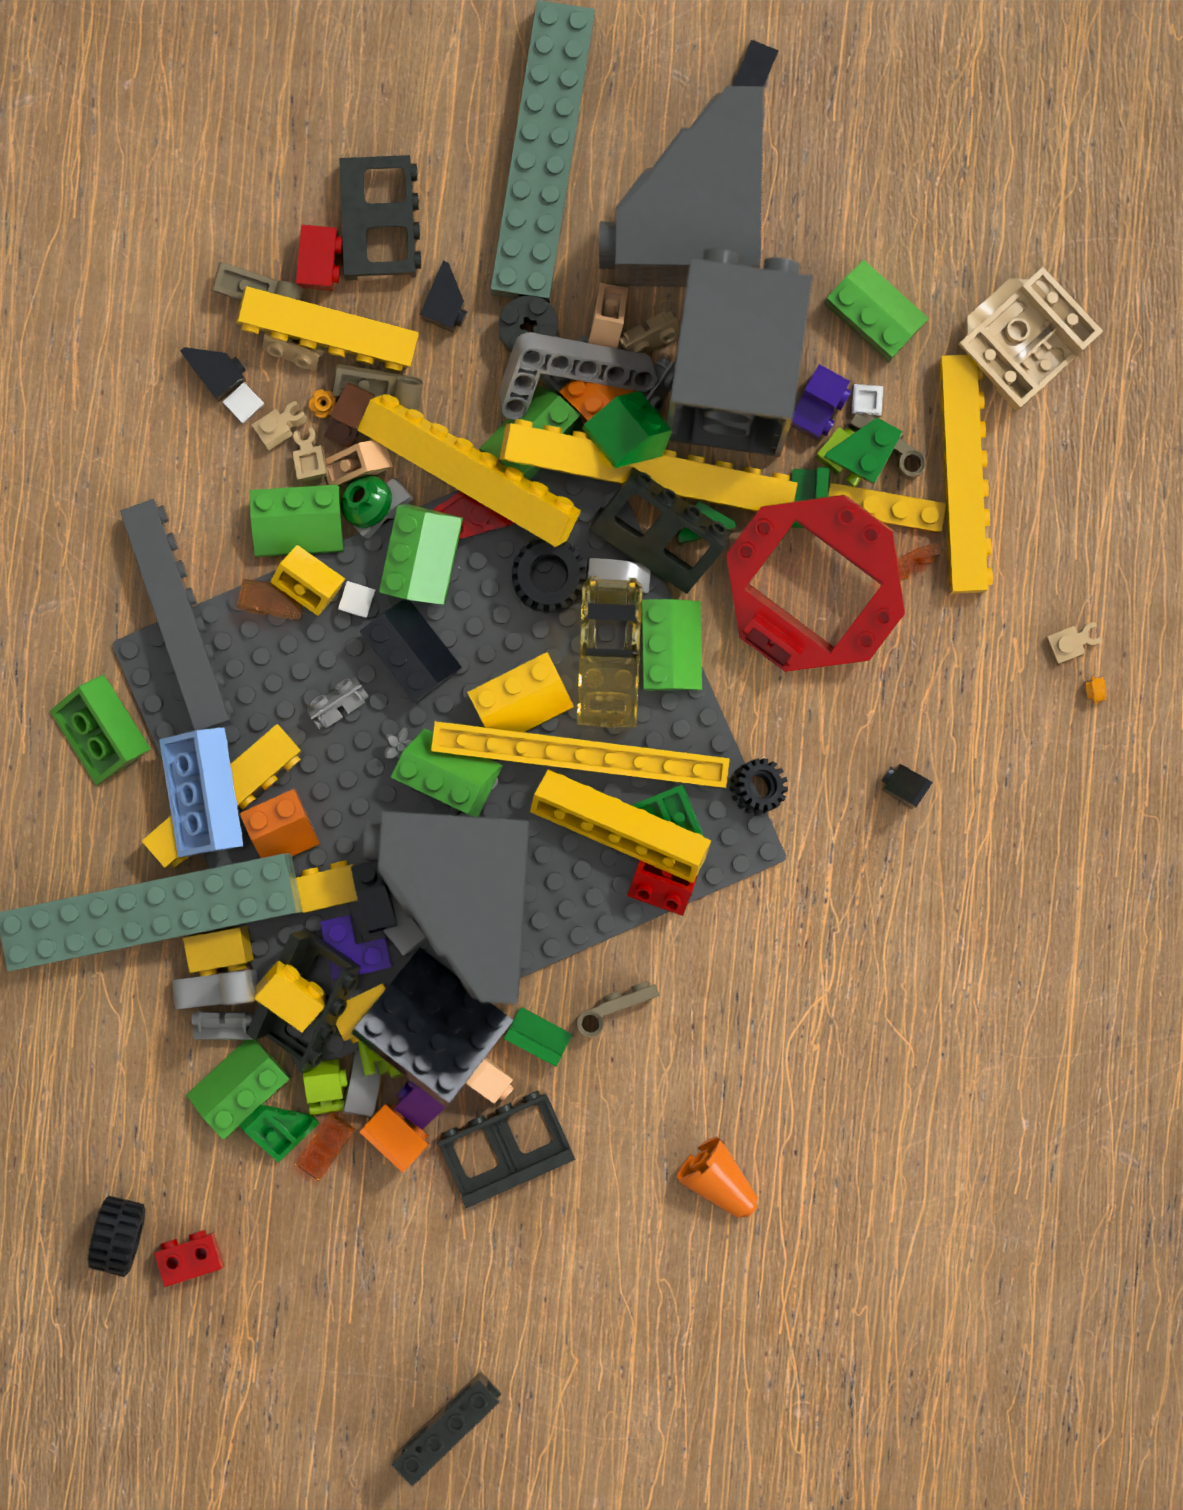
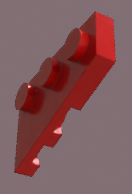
(476, 516)

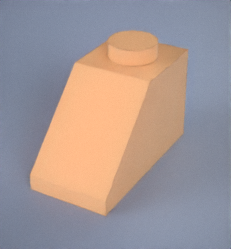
(608, 315)
(357, 461)
(490, 1081)

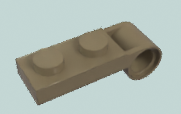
(232, 280)
(403, 387)
(901, 449)
(616, 1002)

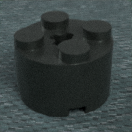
(524, 310)

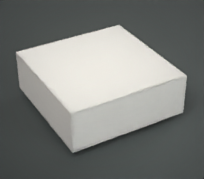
(867, 399)
(243, 403)
(356, 599)

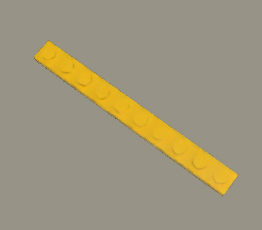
(580, 754)

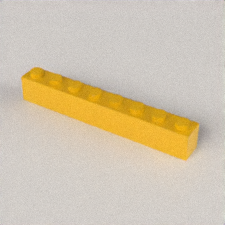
(469, 469)
(964, 475)

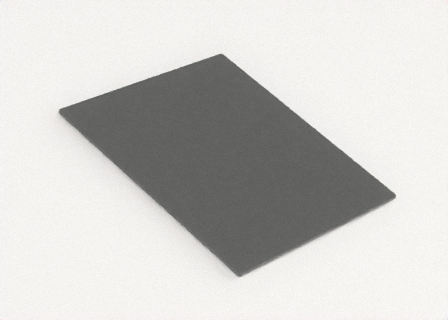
(345, 781)

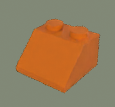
(589, 397)
(280, 826)
(395, 1137)

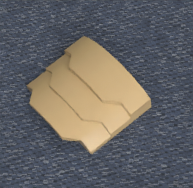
(1027, 335)

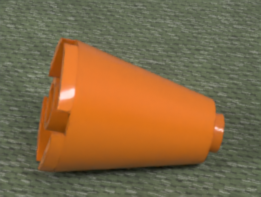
(718, 1179)

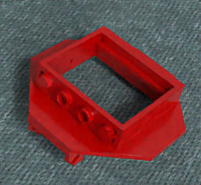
(853, 535)

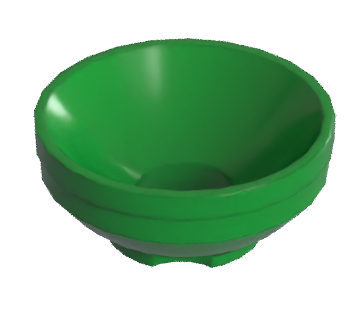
(373, 505)

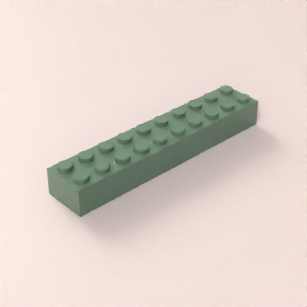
(543, 151)
(149, 912)

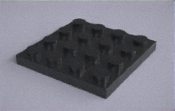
(431, 1027)

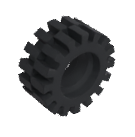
(774, 784)

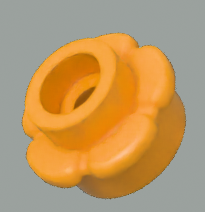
(315, 406)
(1096, 689)

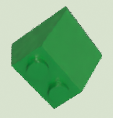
(628, 430)

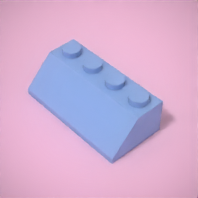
(201, 792)

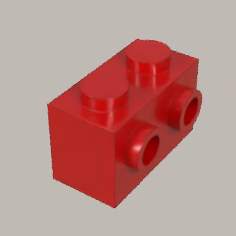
(318, 257)
(660, 888)
(188, 1259)

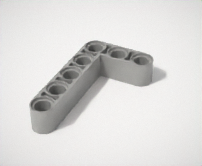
(570, 366)
(215, 989)

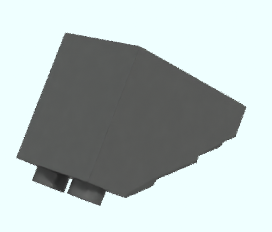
(693, 198)
(739, 353)
(463, 889)

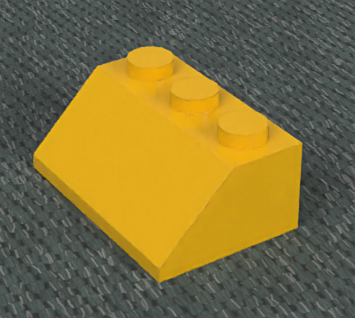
(522, 696)

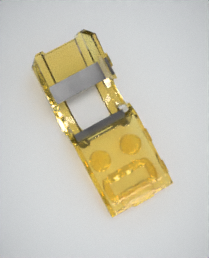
(609, 675)

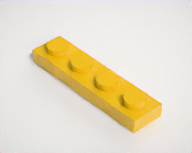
(895, 508)

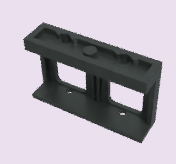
(360, 216)
(650, 547)
(301, 953)
(513, 1165)
(446, 1429)

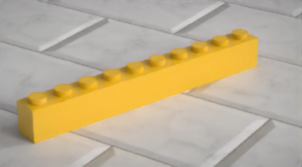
(686, 478)

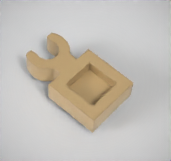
(276, 427)
(310, 460)
(1069, 643)

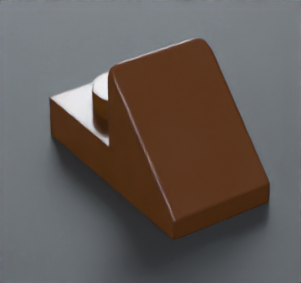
(348, 415)

